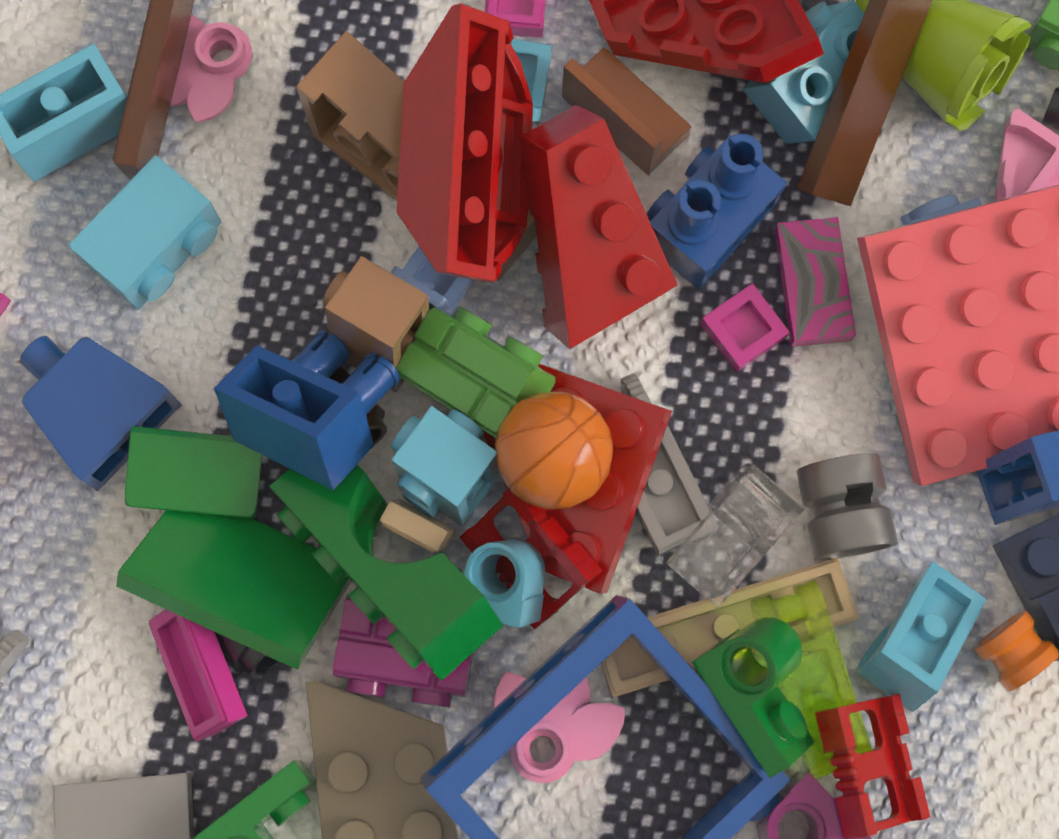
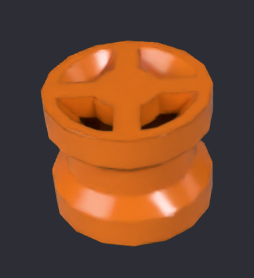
(1017, 651)

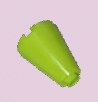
(963, 57)

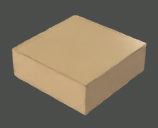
(417, 526)

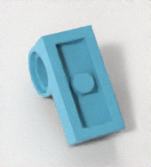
(524, 600)
(923, 638)

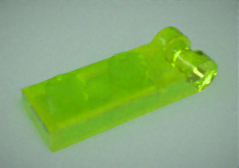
(822, 677)

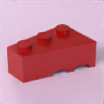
(590, 228)

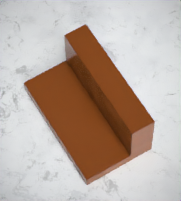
(635, 115)

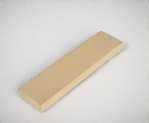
(702, 625)

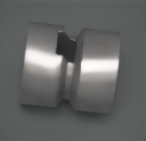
(849, 530)

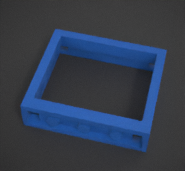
(554, 680)

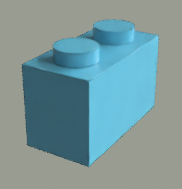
(61, 113)
(147, 233)

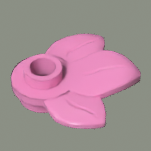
(201, 81)
(574, 725)

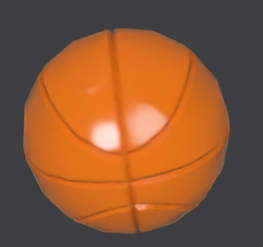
(553, 450)

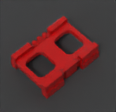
(547, 538)
(886, 760)

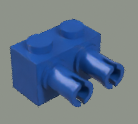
(715, 208)
(301, 414)

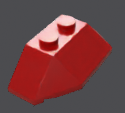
(463, 146)

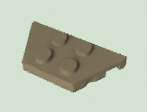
(372, 768)

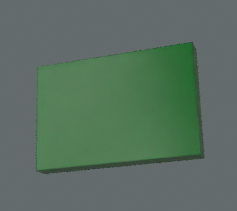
(235, 581)

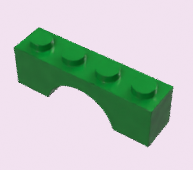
(427, 601)

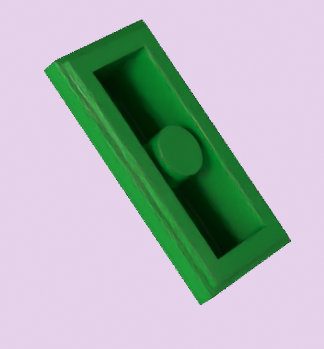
(191, 473)

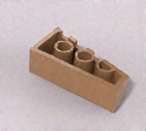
(357, 114)

